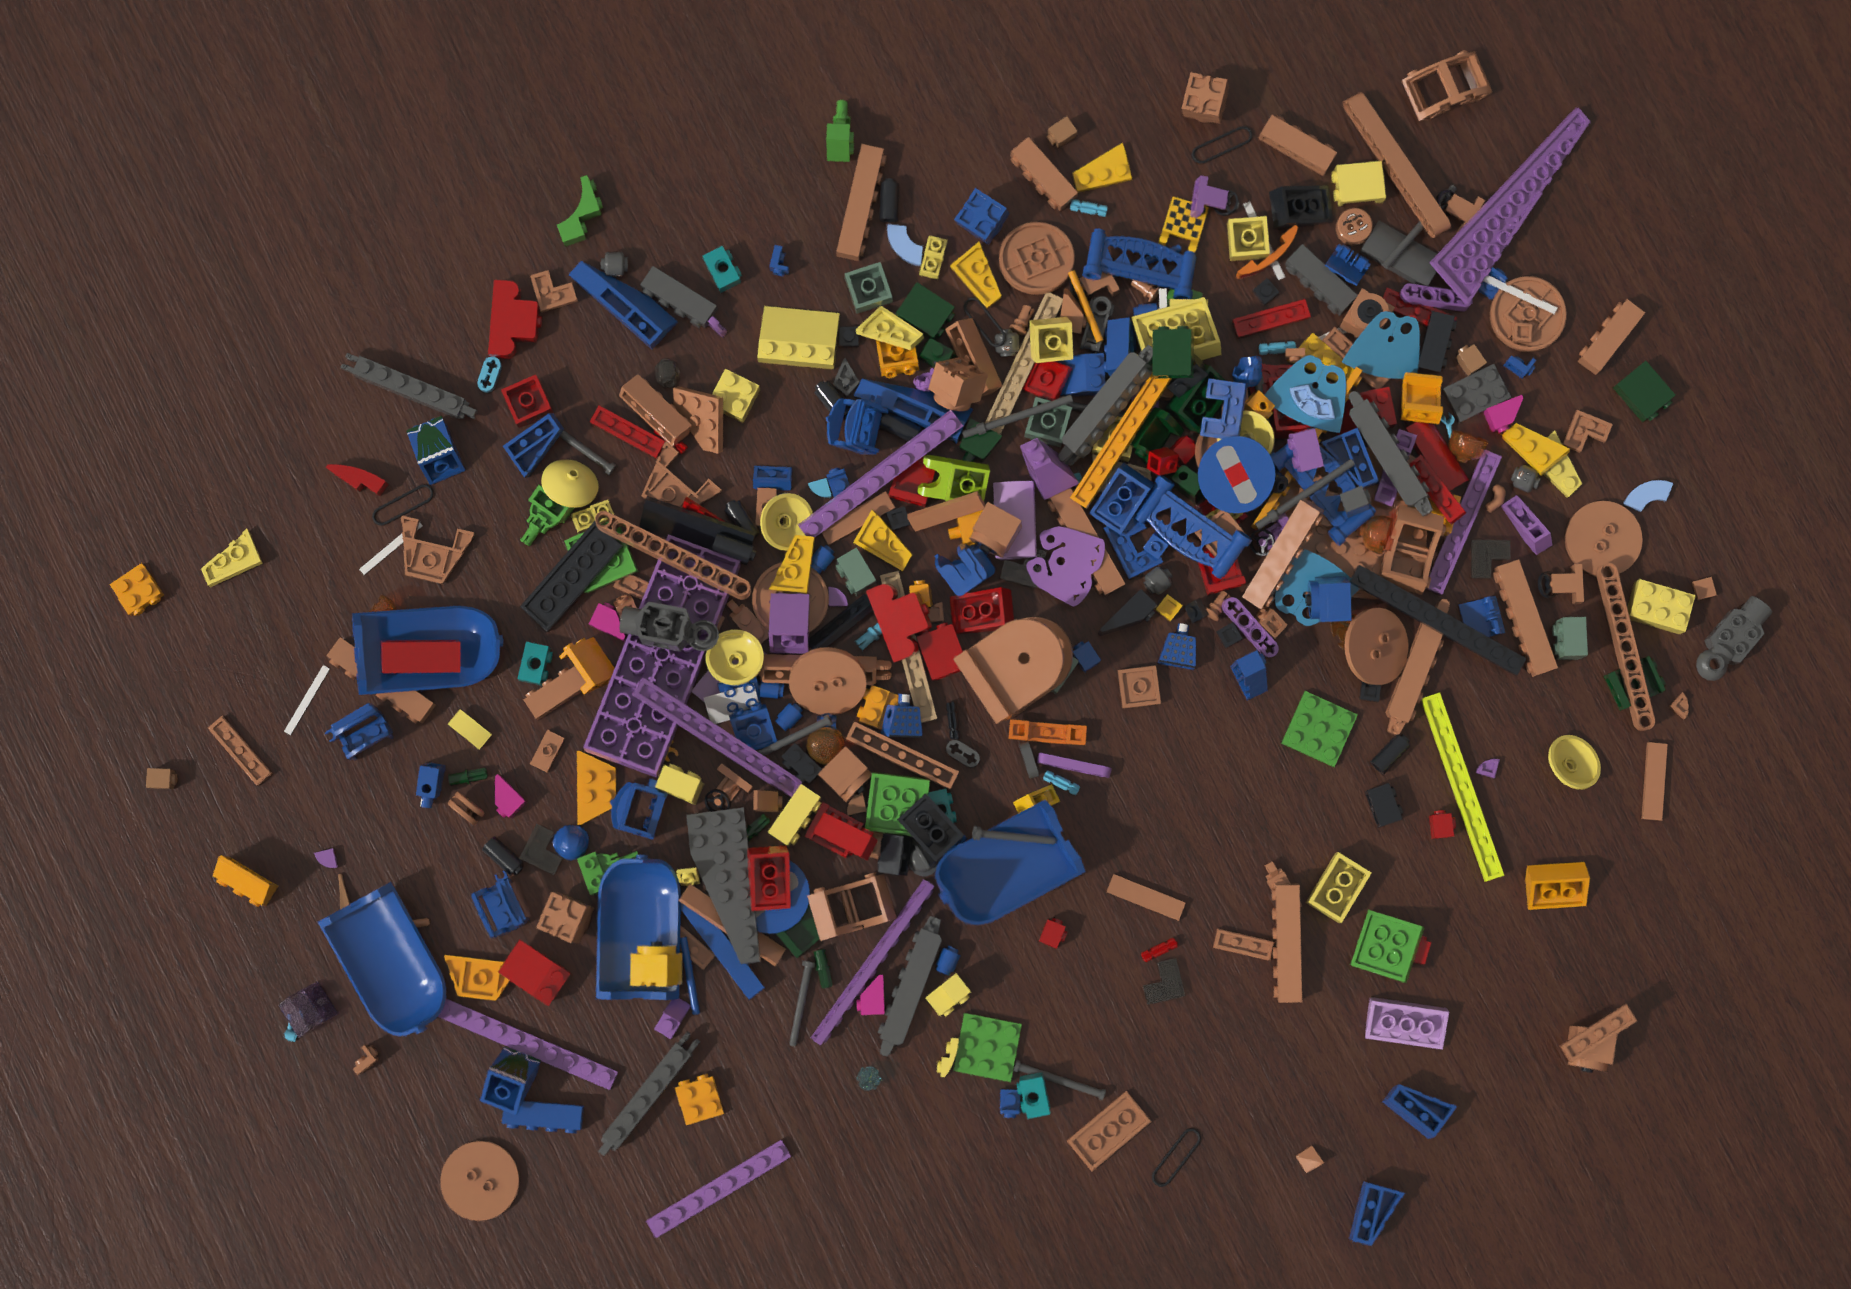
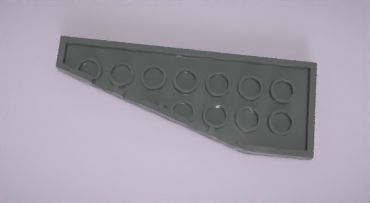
(720, 853)

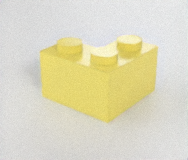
(948, 994)

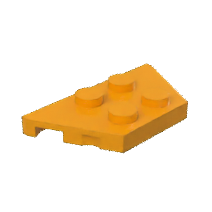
(594, 787)
(476, 977)

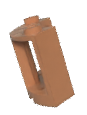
(1473, 73)
(1411, 517)
(823, 915)

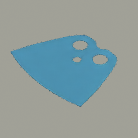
(1383, 358)
(1296, 376)
(1296, 583)

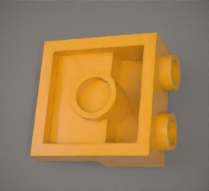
(896, 360)
(137, 590)
(875, 706)
(699, 1099)

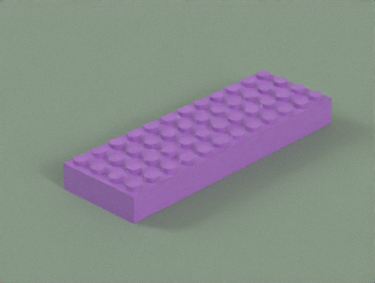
(624, 725)

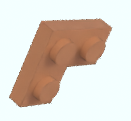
(551, 297)
(1583, 426)

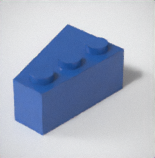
(1372, 1211)

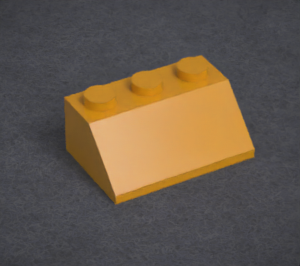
(244, 881)
(1557, 885)

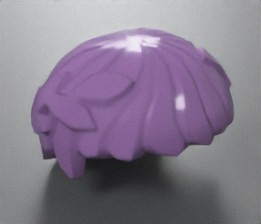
(923, 380)

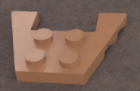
(668, 488)
(430, 560)

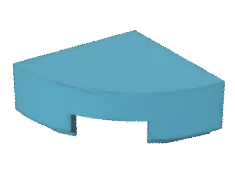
(820, 488)

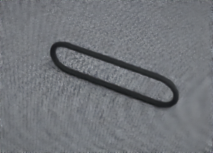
(1226, 151)
(983, 333)
(405, 512)
(1170, 1151)

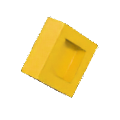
(1169, 607)

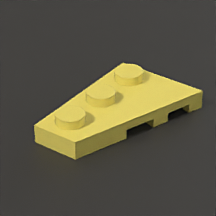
(890, 329)
(1563, 473)
(234, 560)

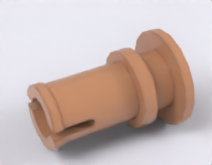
(1147, 289)
(1022, 322)
(1216, 607)

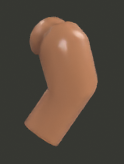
(1499, 497)

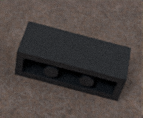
(1436, 341)

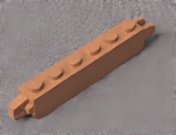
(777, 668)
(1414, 675)

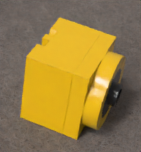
(656, 965)

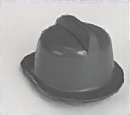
(920, 861)

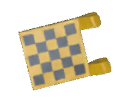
(1181, 224)

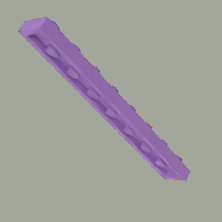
(1471, 504)
(718, 1188)

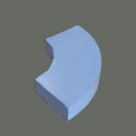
(903, 245)
(1311, 404)
(1648, 492)

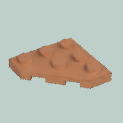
(704, 415)

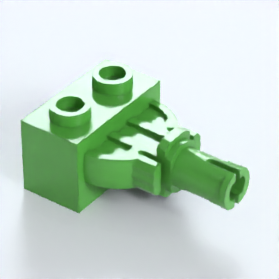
(839, 137)
(543, 515)
(595, 865)

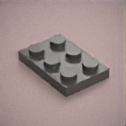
(1476, 393)

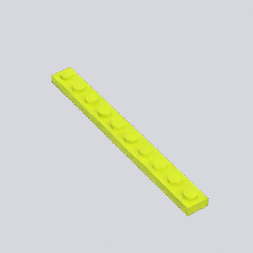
(1462, 787)

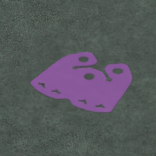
(1077, 568)

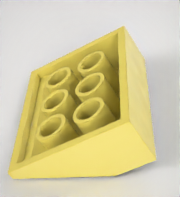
(1192, 314)
(798, 337)

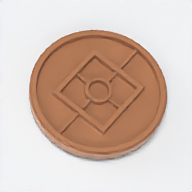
(1036, 258)
(1509, 309)
(1603, 535)
(817, 594)
(1376, 646)
(827, 681)
(480, 1180)

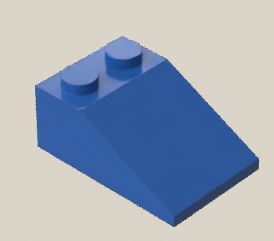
(1086, 375)
(1121, 498)

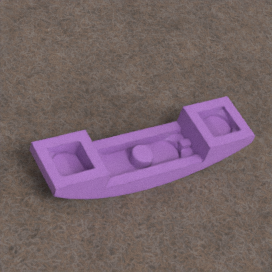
(1386, 490)

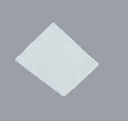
(717, 704)

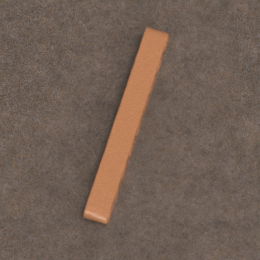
(1397, 165)
(667, 547)
(1623, 656)

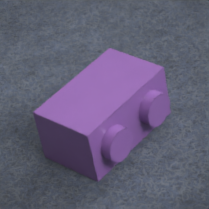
(1305, 450)

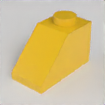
(1046, 793)

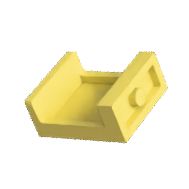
(1359, 183)

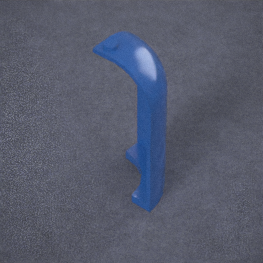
(472, 627)
(998, 876)
(635, 908)
(387, 961)

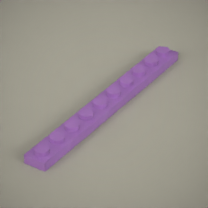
(880, 475)
(716, 737)
(868, 968)
(528, 1044)

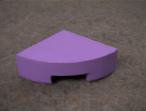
(714, 323)
(837, 598)
(1488, 768)
(327, 858)

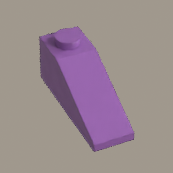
(1528, 525)

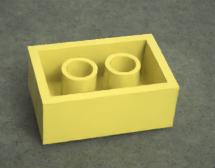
(1660, 606)
(679, 784)
(795, 816)
(1338, 887)

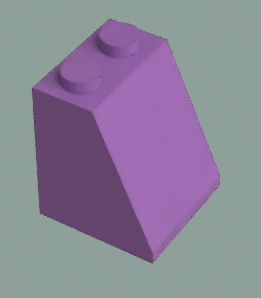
(1046, 470)
(789, 623)

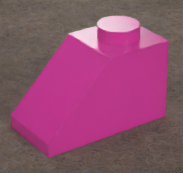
(1503, 414)
(607, 621)
(507, 798)
(872, 999)

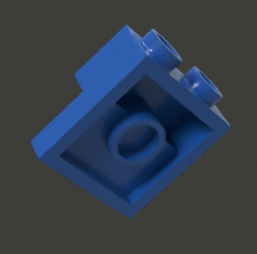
(753, 726)

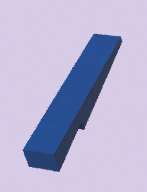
(725, 953)

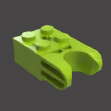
(951, 478)

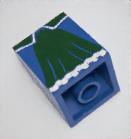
(435, 450)
(509, 1080)

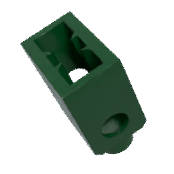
(935, 352)
(979, 446)
(1189, 487)

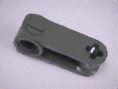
(1101, 318)

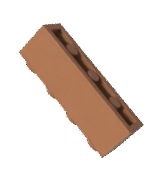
(1297, 145)
(1043, 174)
(1611, 336)
(970, 346)
(655, 410)
(554, 692)

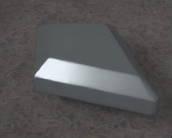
(845, 379)

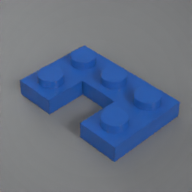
(1234, 400)
(1131, 561)

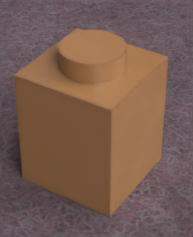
(1061, 132)
(1470, 359)
(161, 778)

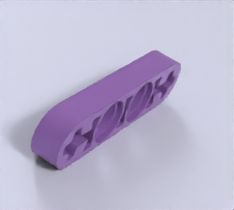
(1435, 294)
(1247, 629)
(1073, 765)

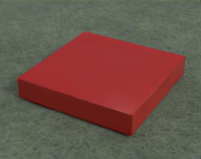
(1047, 379)

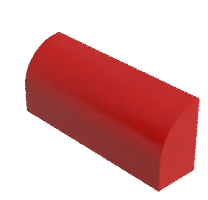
(1437, 453)
(420, 656)

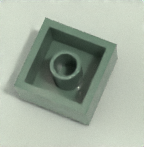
(868, 287)
(1048, 425)
(856, 572)
(1570, 638)

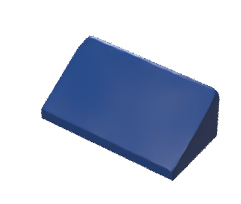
(772, 477)

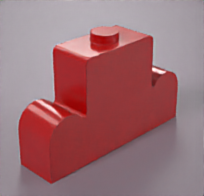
(511, 320)
(899, 619)

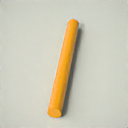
(1086, 307)

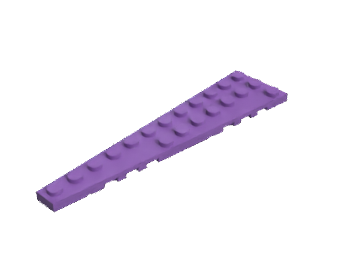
(1482, 239)

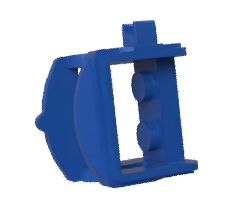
(869, 428)
(968, 572)
(364, 737)
(622, 803)
(502, 907)

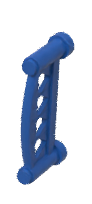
(1100, 261)
(1341, 523)
(1228, 545)

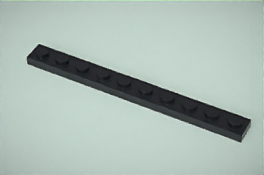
(1437, 620)

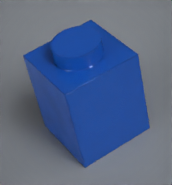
(1086, 656)

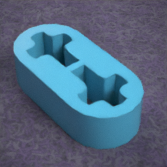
(494, 375)

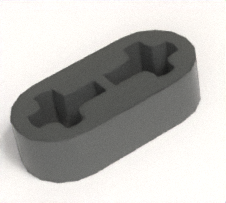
(959, 757)
(1028, 760)

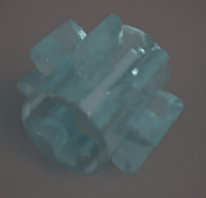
(868, 1078)

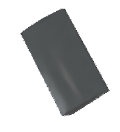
(1411, 264)

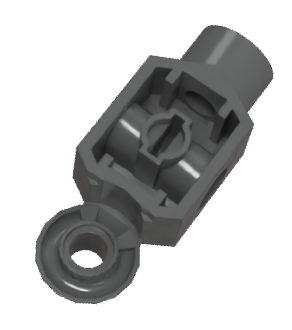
(667, 627)
(1733, 638)

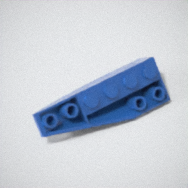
(627, 304)
(910, 404)

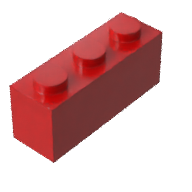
(846, 835)

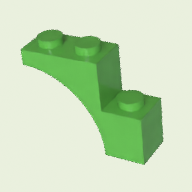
(571, 229)

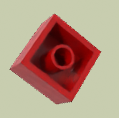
(527, 401)

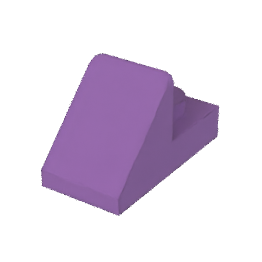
(672, 1017)

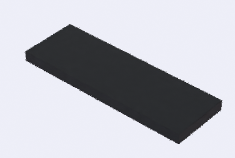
(668, 519)
(571, 577)

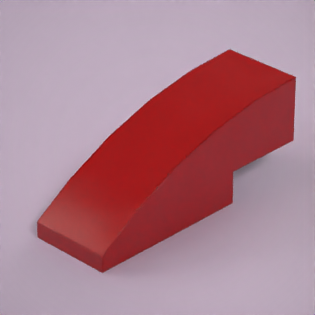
(359, 478)

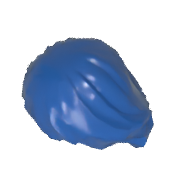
(1248, 371)
(571, 842)

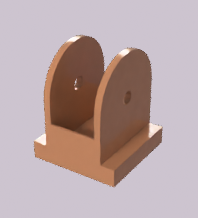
(1017, 665)

